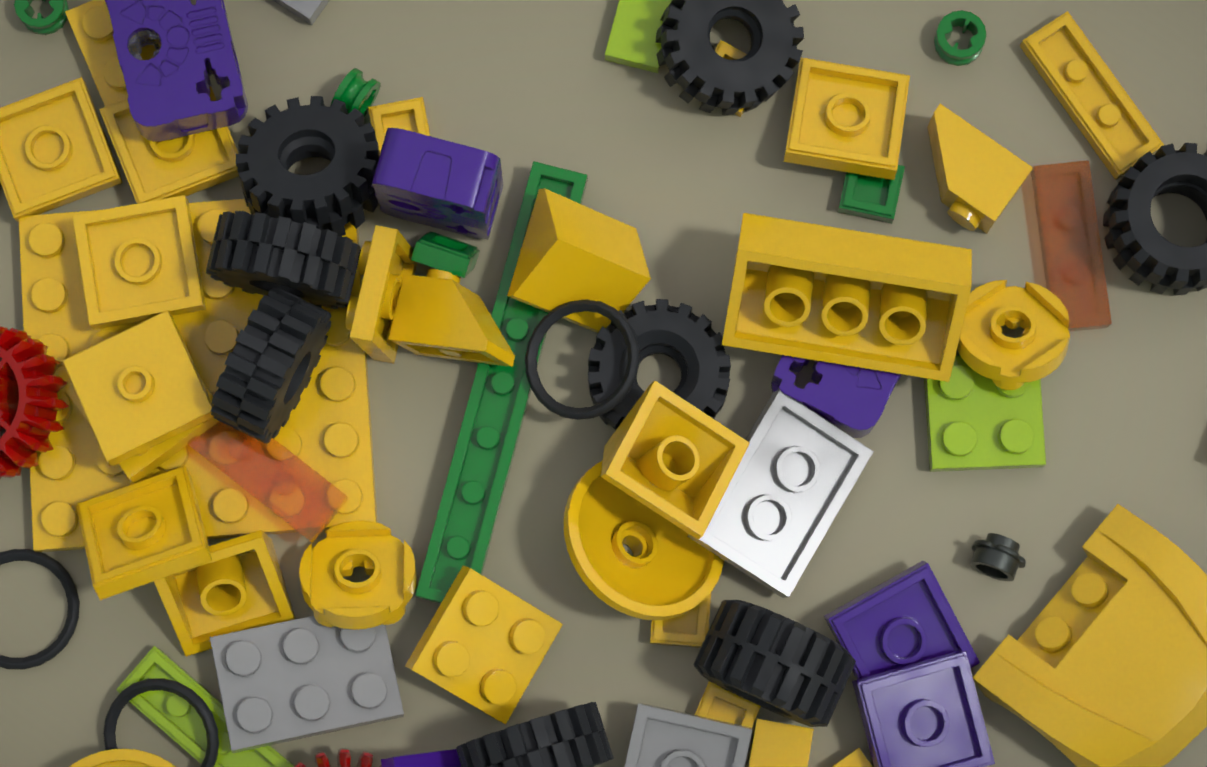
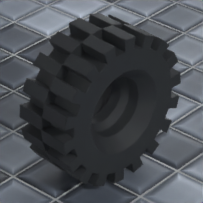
(724, 81)
(303, 132)
(276, 252)
(667, 332)
(270, 364)
(556, 740)

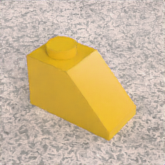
(972, 171)
(446, 321)

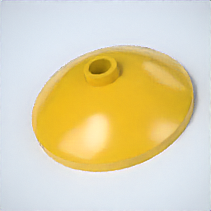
(667, 568)

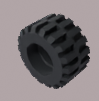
(1132, 226)
(774, 662)

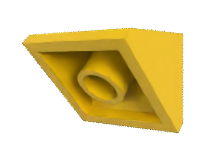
(575, 257)
(673, 458)
(226, 595)

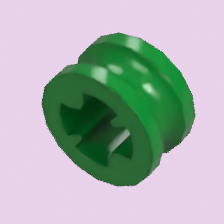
(42, 25)
(952, 54)
(357, 92)

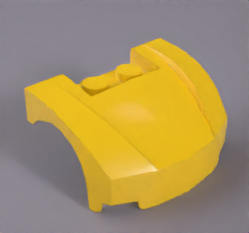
(1115, 655)

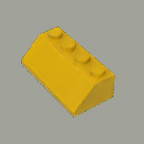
(848, 297)

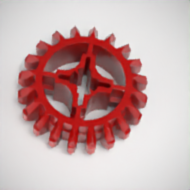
(26, 400)

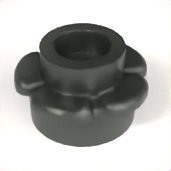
(997, 557)

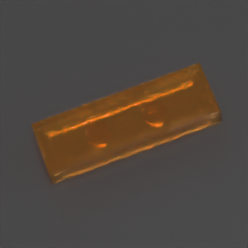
(1071, 242)
(272, 477)

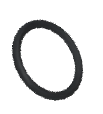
(631, 369)
(72, 612)
(169, 686)

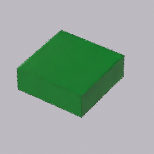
(871, 196)
(445, 254)

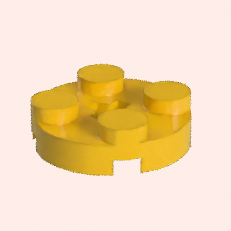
(1008, 359)
(363, 603)

